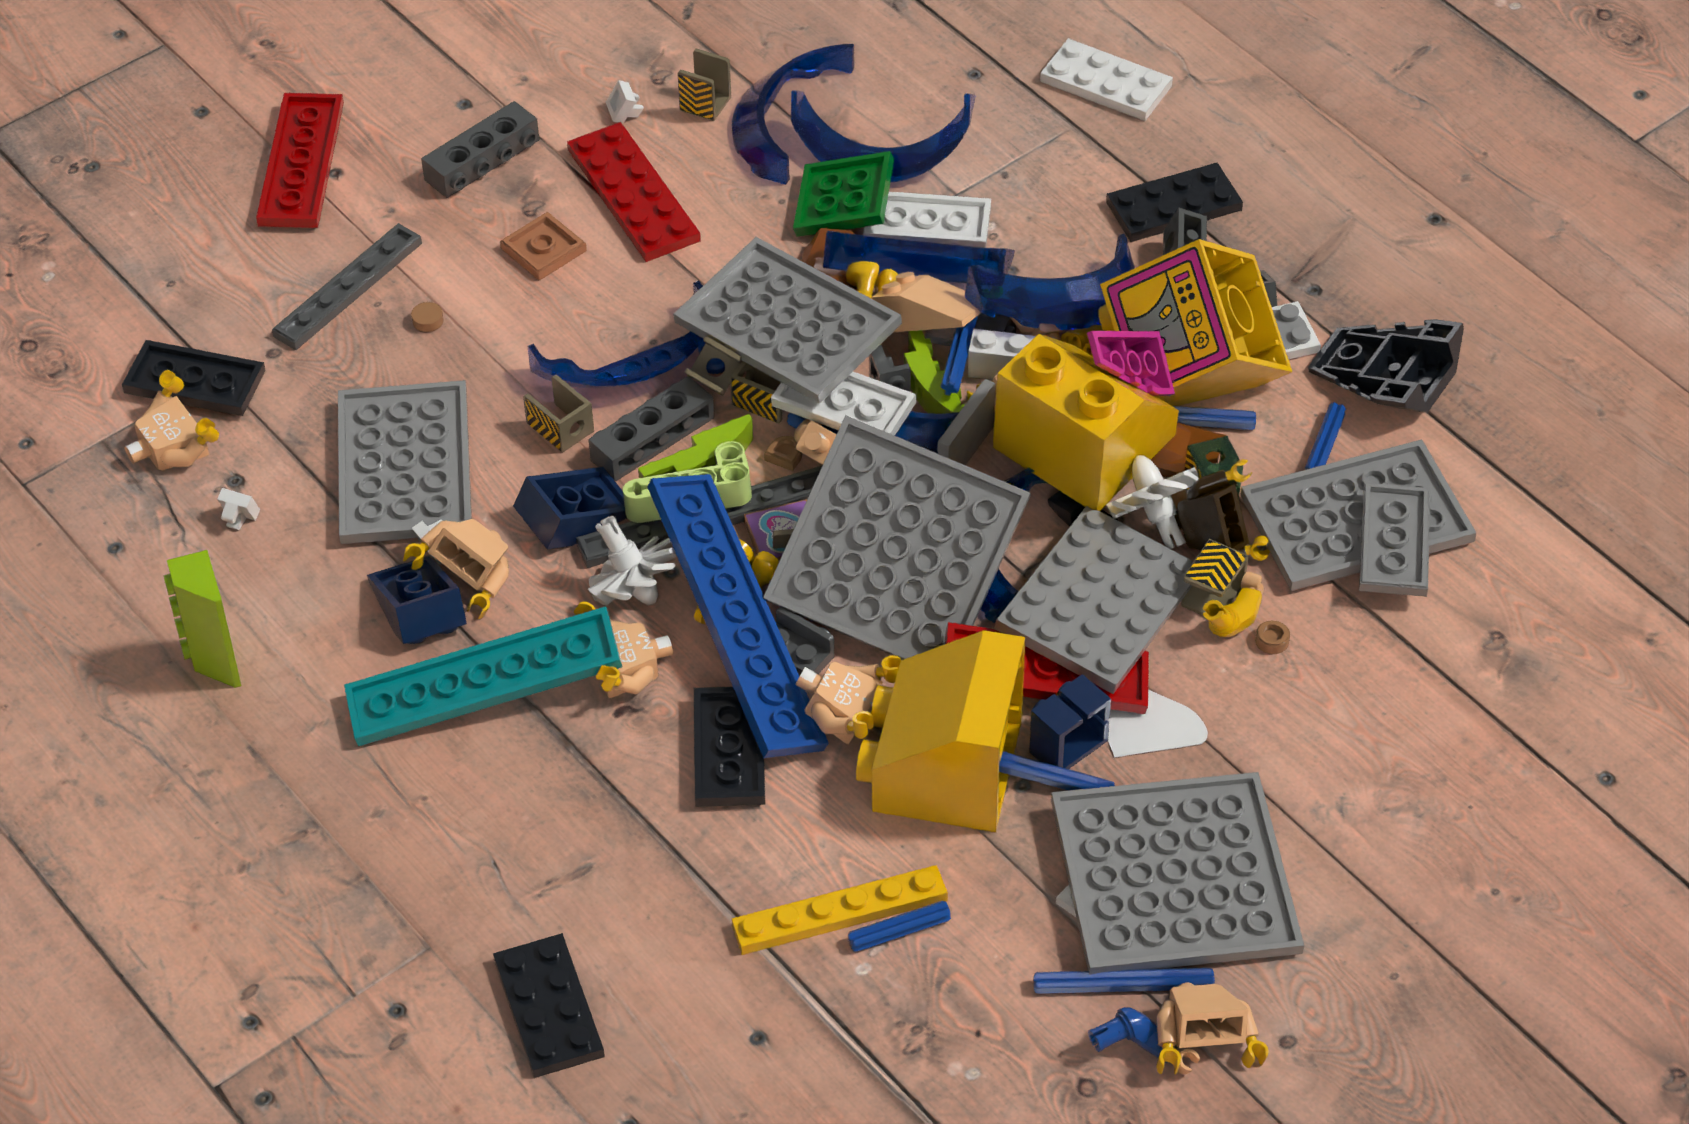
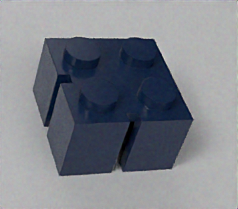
(1070, 724)

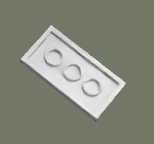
(1106, 79)
(935, 219)
(855, 397)

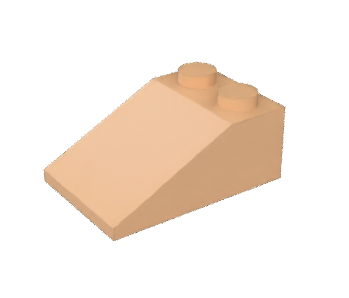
(926, 303)

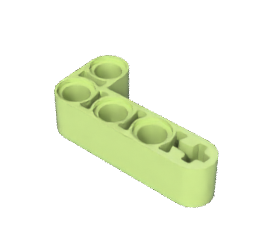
(729, 475)

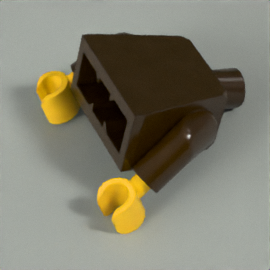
(1216, 514)

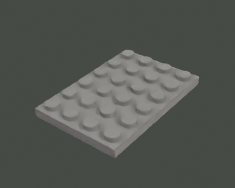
(788, 319)
(402, 459)
(1317, 512)
(1098, 599)

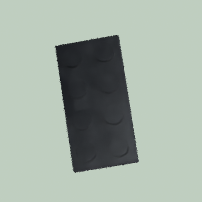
(1148, 207)
(209, 378)
(725, 751)
(548, 1005)

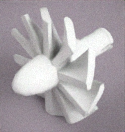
(1155, 497)
(629, 569)

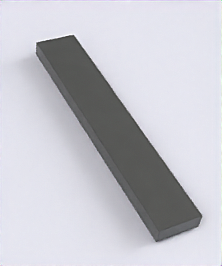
(346, 286)

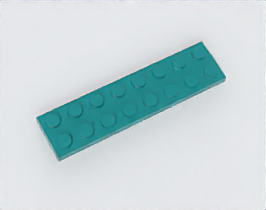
(481, 676)

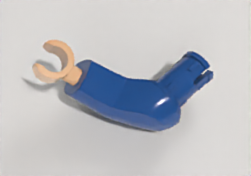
(1139, 1029)

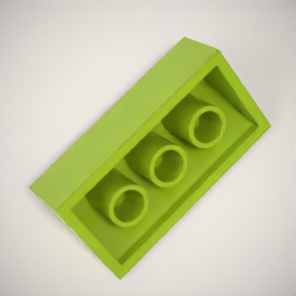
(201, 617)

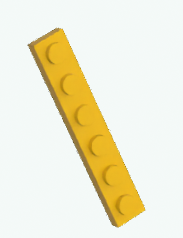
(839, 909)

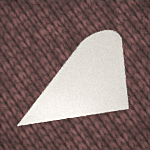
(1161, 728)

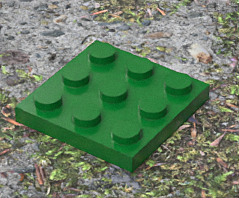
(844, 193)

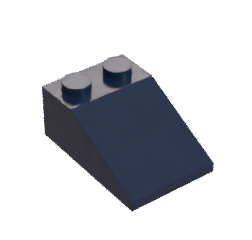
(569, 504)
(418, 600)

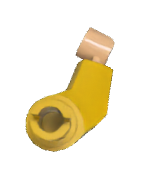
(1236, 617)

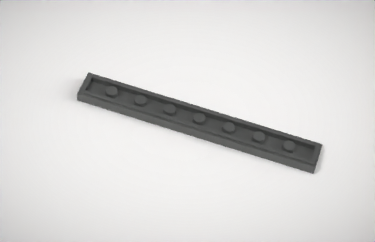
(764, 496)

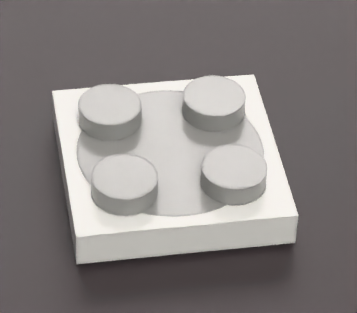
(1295, 330)

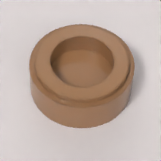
(427, 316)
(1272, 637)

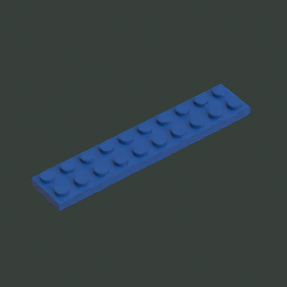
(737, 615)

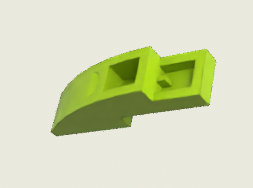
(927, 377)
(703, 448)

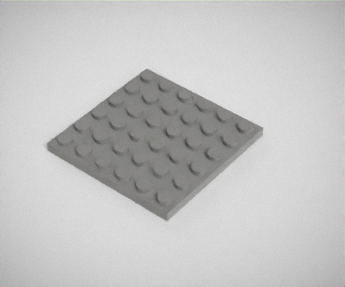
(895, 542)
(1175, 873)

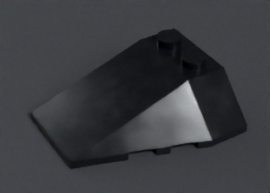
(1393, 365)

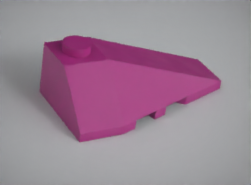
(1133, 357)

